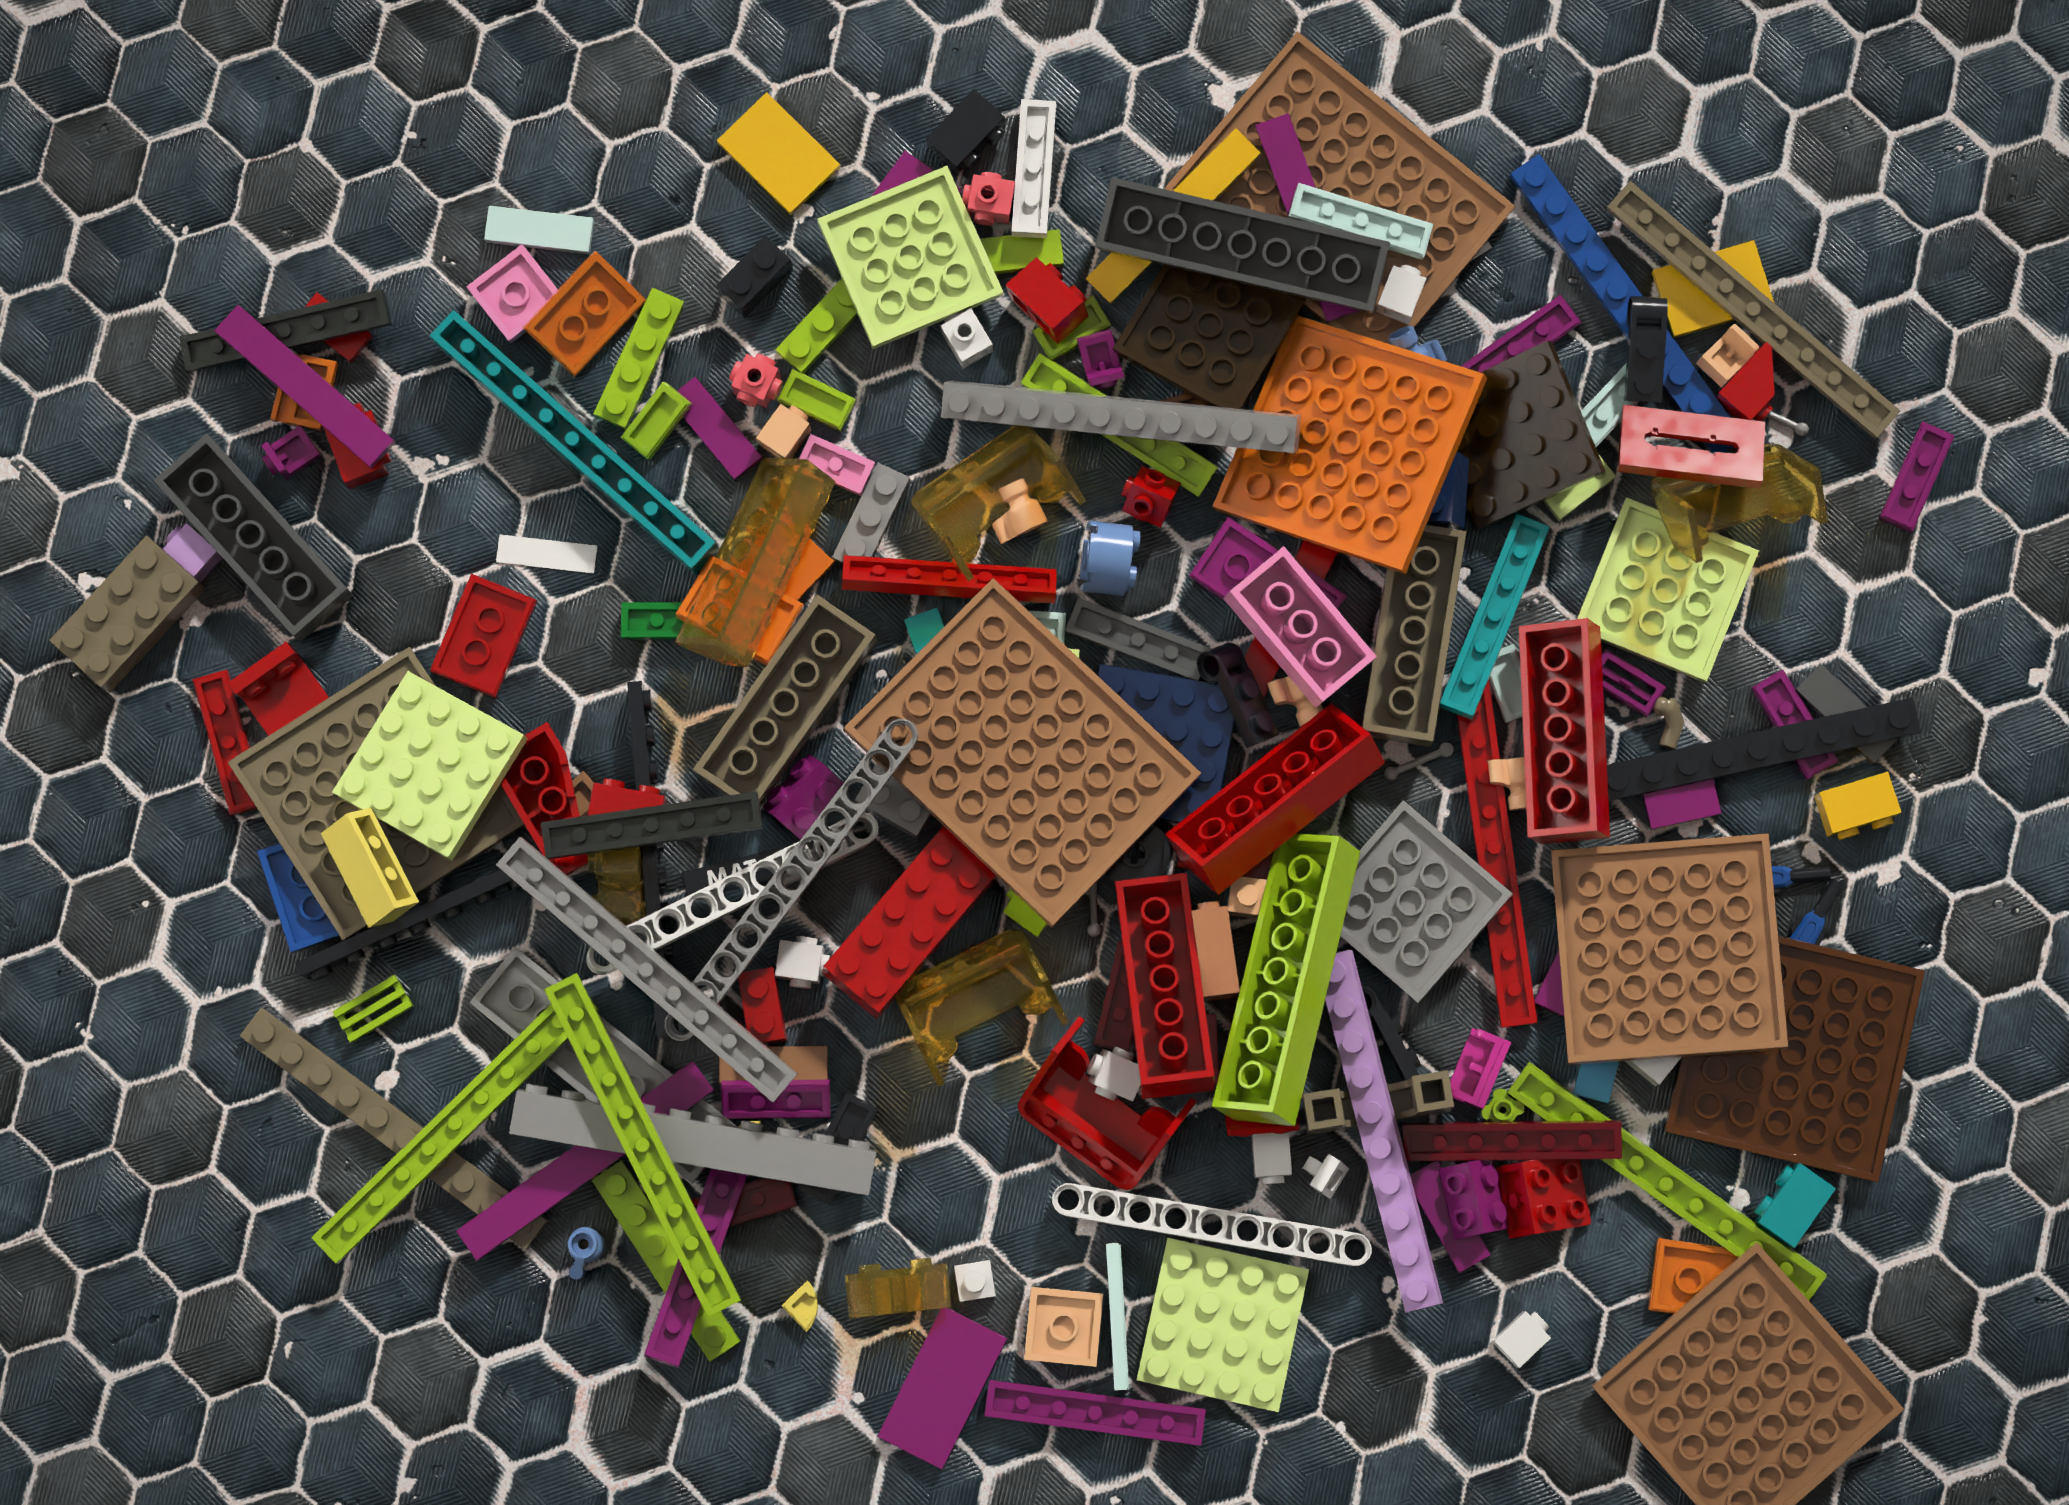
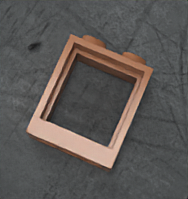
(1215, 951)

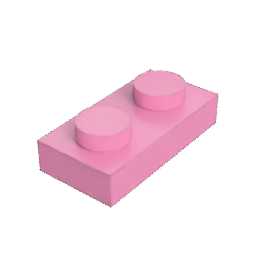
(842, 465)

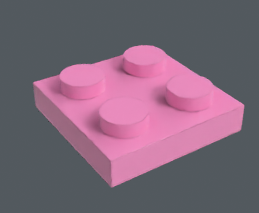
(512, 292)

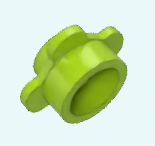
(1501, 1099)

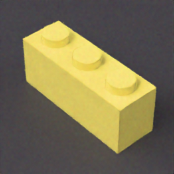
(369, 867)

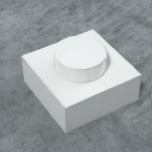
(974, 1281)

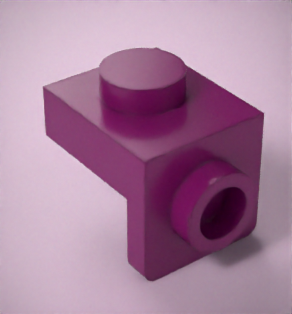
(1099, 359)
(290, 453)

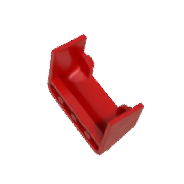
(1090, 1126)

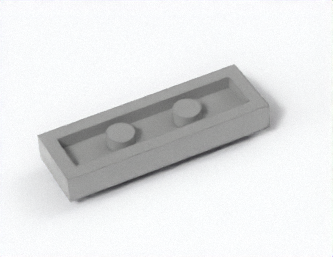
(872, 513)

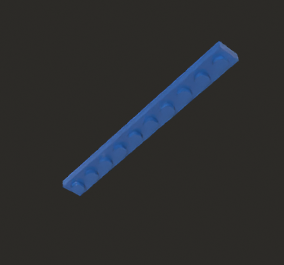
(1609, 282)

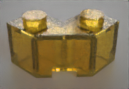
(619, 882)
(897, 1290)

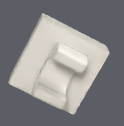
(1326, 1174)

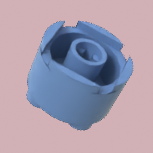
(1108, 558)

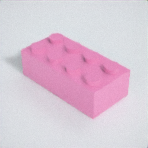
(1299, 627)

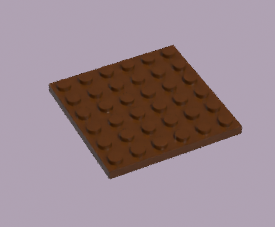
(1834, 1086)

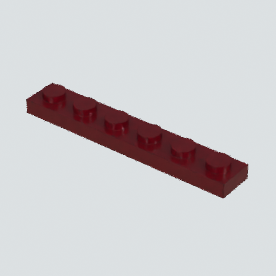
(1512, 1140)

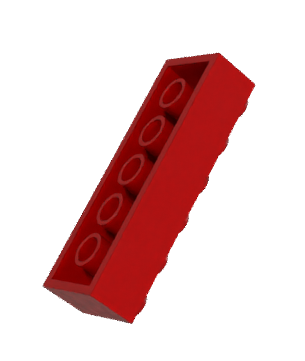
(1564, 731)
(1275, 798)
(909, 923)
(1164, 986)

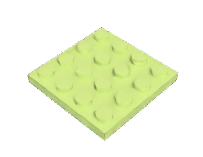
(910, 257)
(1661, 600)
(430, 765)
(1222, 1324)

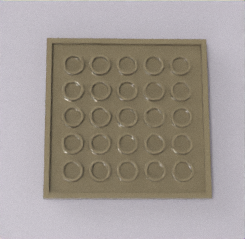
(300, 765)

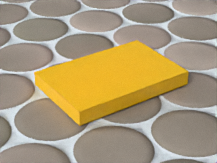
(778, 153)
(1689, 307)

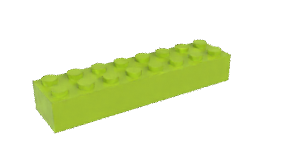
(1286, 979)

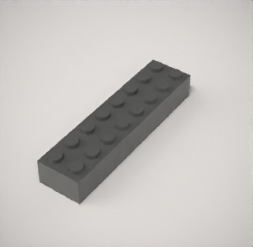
(1242, 245)

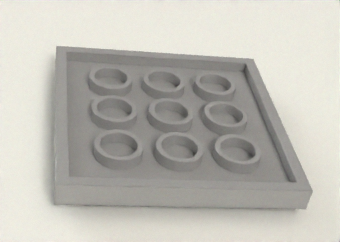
(1417, 902)

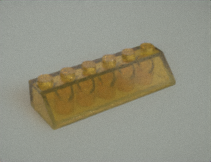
(756, 561)

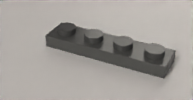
(1135, 639)

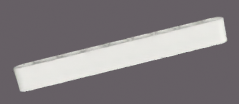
(745, 880)
(1229, 1220)

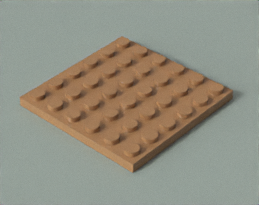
(1669, 949)
(1748, 1391)

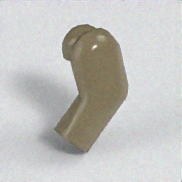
(1674, 721)

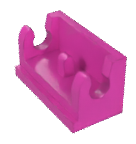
(1478, 1068)

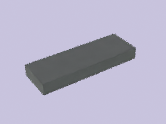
(1831, 697)

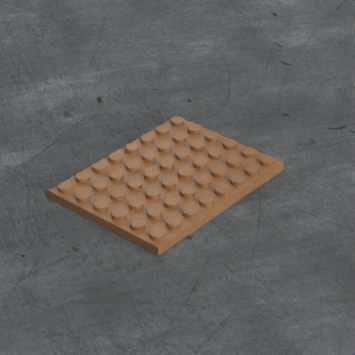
(1367, 154)
(1024, 752)

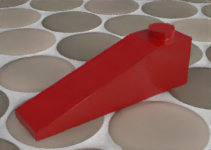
(543, 789)

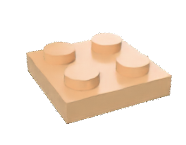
(1063, 1326)

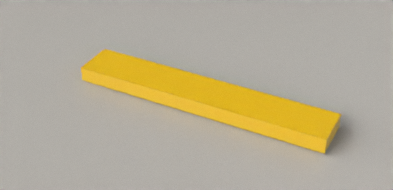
(1205, 181)

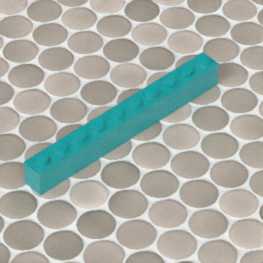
(574, 442)

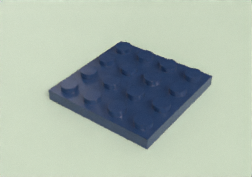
(1190, 717)

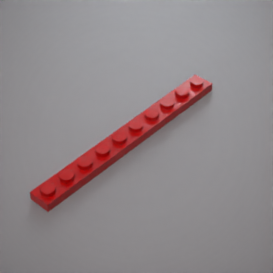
(1496, 856)

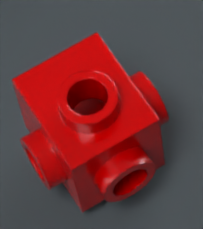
(1150, 496)

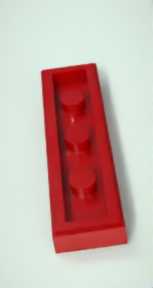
(225, 735)

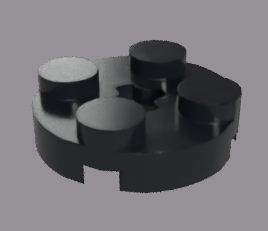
(1154, 863)

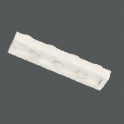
(1033, 168)

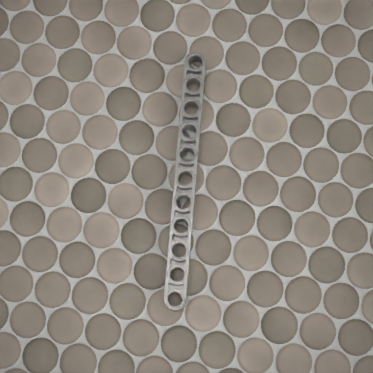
(800, 862)

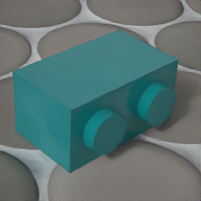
(1793, 1204)

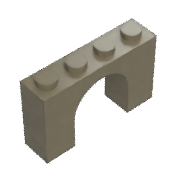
(1410, 1099)

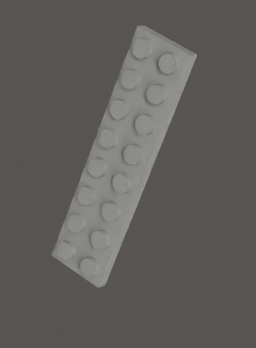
(517, 997)

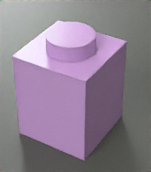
(192, 551)

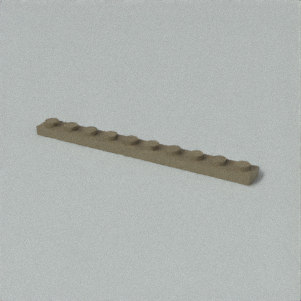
(1752, 310)
(373, 1113)

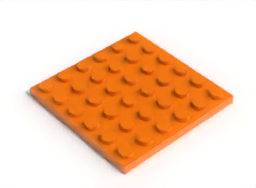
(1369, 447)

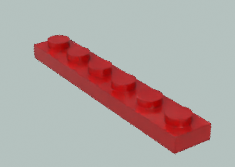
(944, 579)

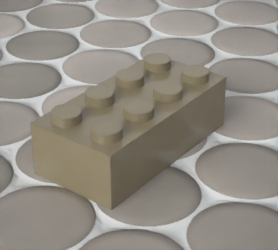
(127, 614)

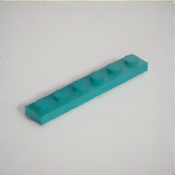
(1494, 616)

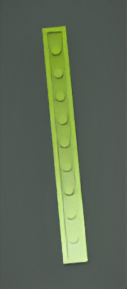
(441, 1136)
(642, 1145)
(1667, 1181)

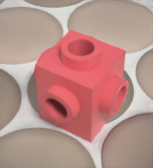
(989, 198)
(756, 392)

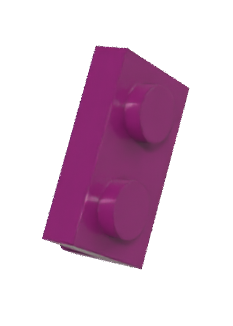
(803, 795)
(1473, 1198)

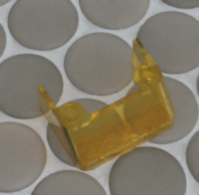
(968, 495)
(1696, 508)
(973, 990)

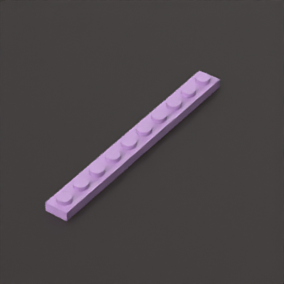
(1380, 1136)

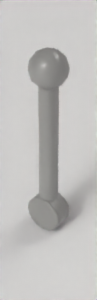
(1800, 428)
(1445, 750)
(1093, 928)

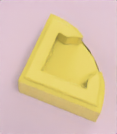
(803, 1306)

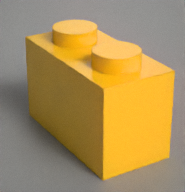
(1858, 805)

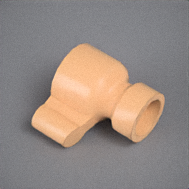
(1024, 513)
(1286, 692)
(1512, 776)

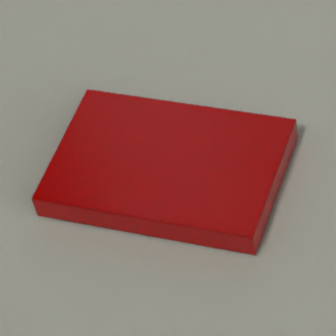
(483, 636)

